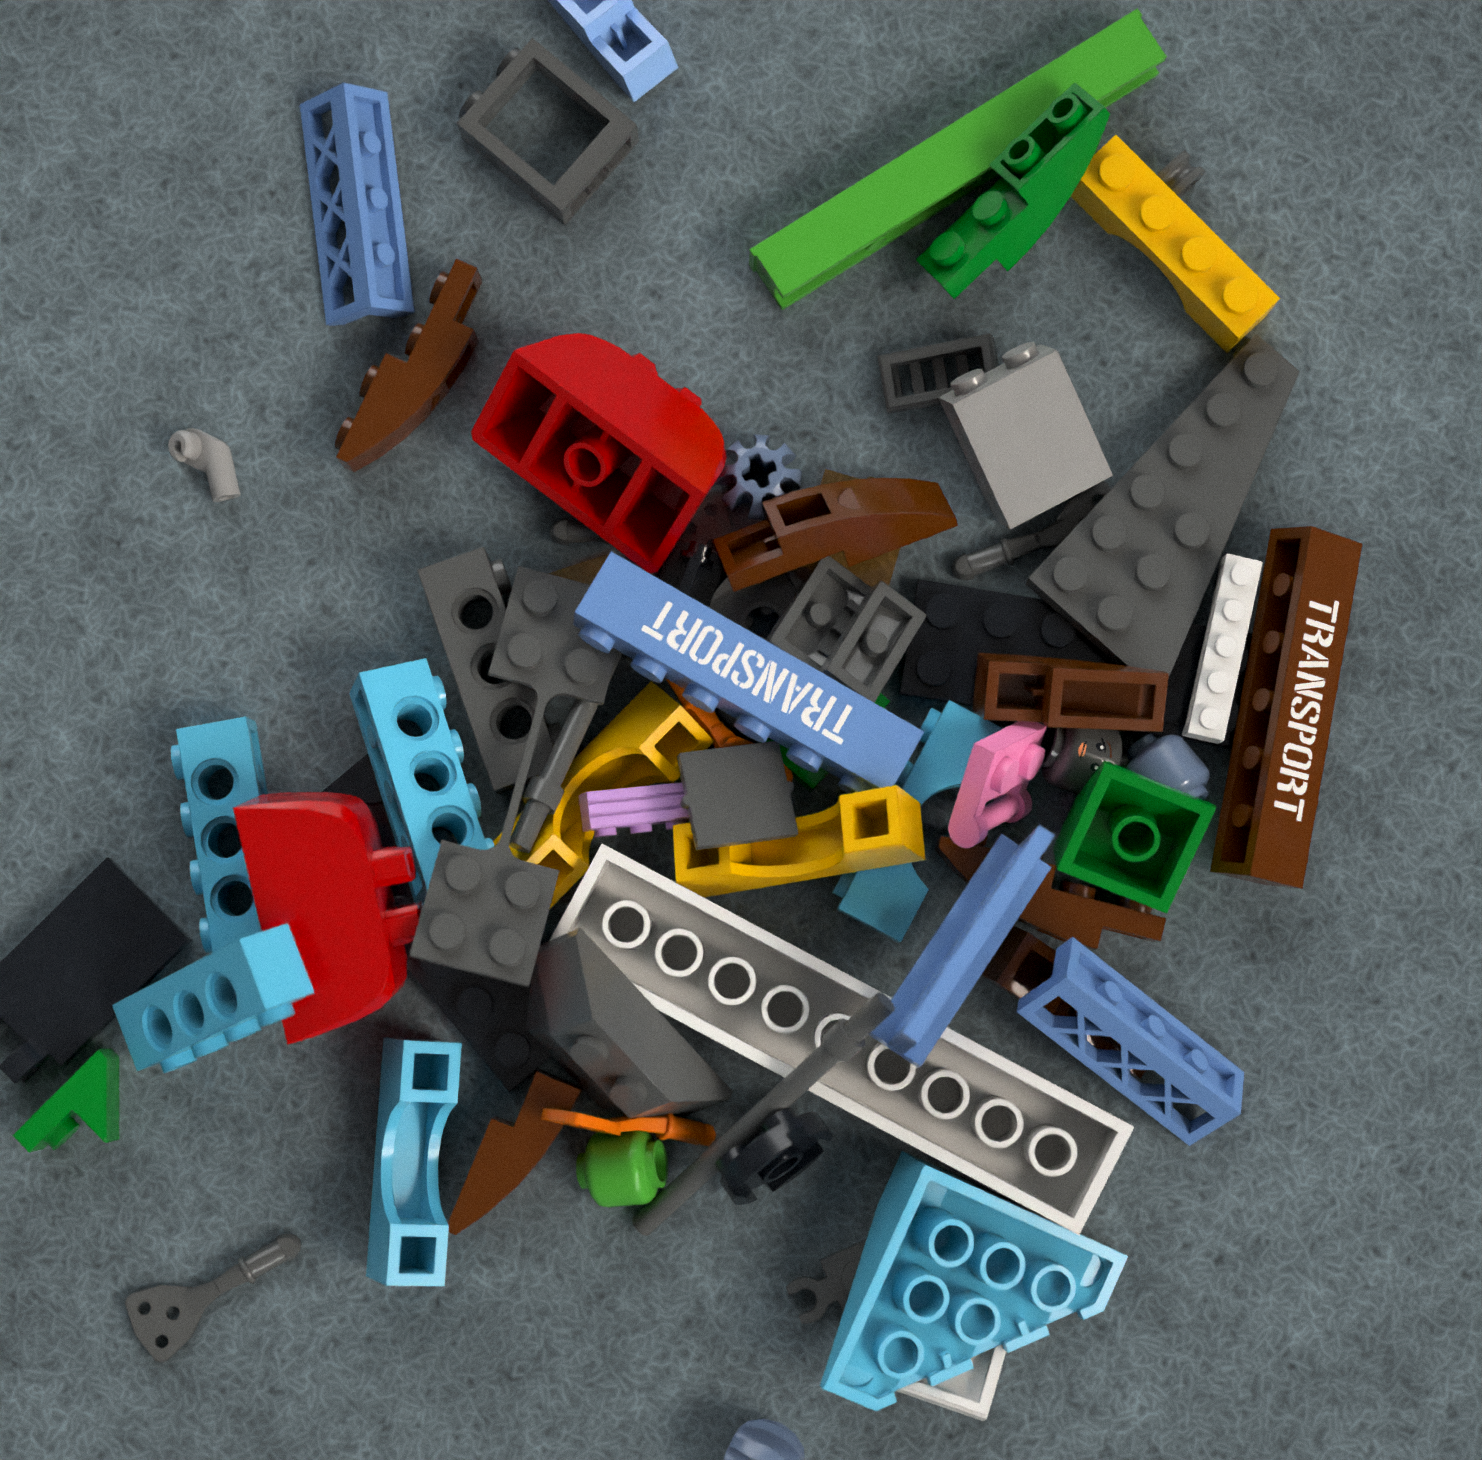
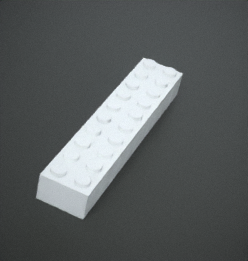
(780, 1001)

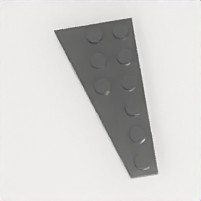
(1154, 540)

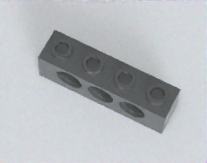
(449, 591)

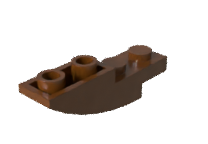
(405, 393)
(846, 516)
(1064, 911)

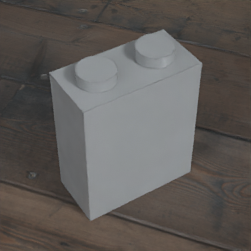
(1025, 434)

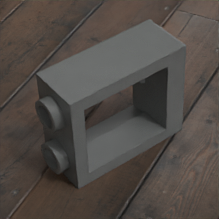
(587, 171)

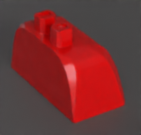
(604, 441)
(325, 874)

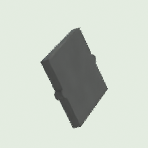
(737, 795)

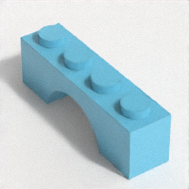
(892, 894)
(406, 1212)

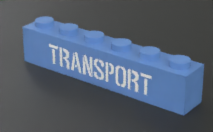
(744, 677)

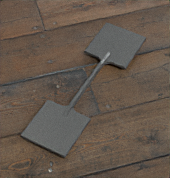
(487, 905)

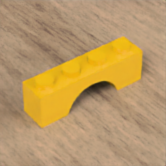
(1204, 271)
(629, 752)
(852, 836)

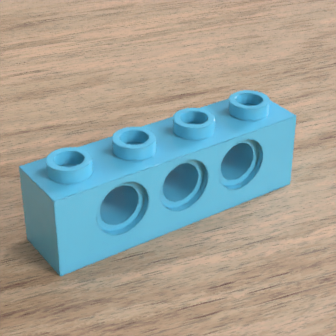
(415, 695)
(195, 758)
(214, 1000)

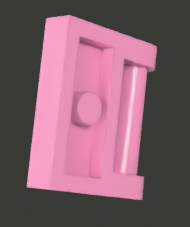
(997, 770)

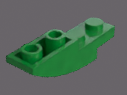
(1034, 184)

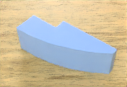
(620, 41)

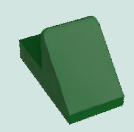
(89, 1094)

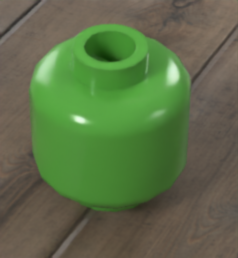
(622, 1168)

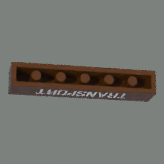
(1286, 707)

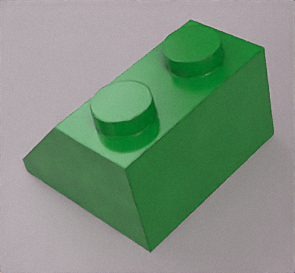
(1132, 835)

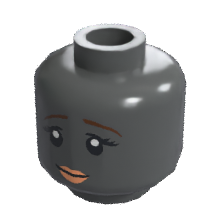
(1077, 753)

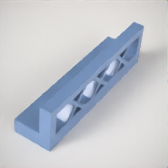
(364, 199)
(1148, 1041)

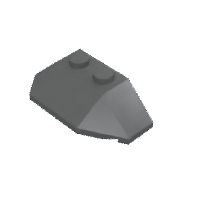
(613, 1035)

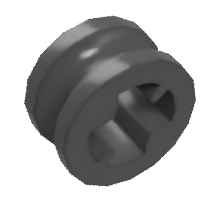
(1180, 174)

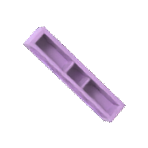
(633, 808)

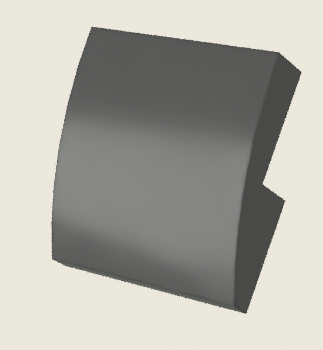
(847, 627)

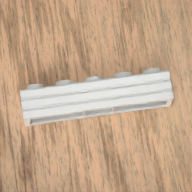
(1222, 648)

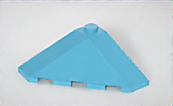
(952, 1278)

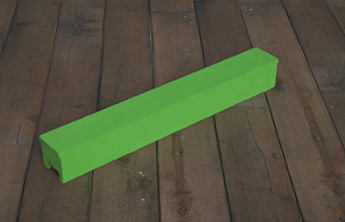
(946, 164)

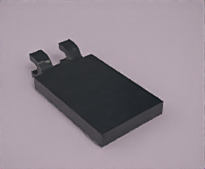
(78, 964)

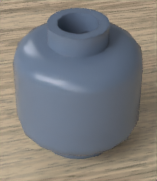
(1170, 763)

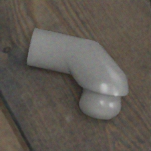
(209, 456)

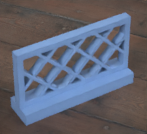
(963, 945)

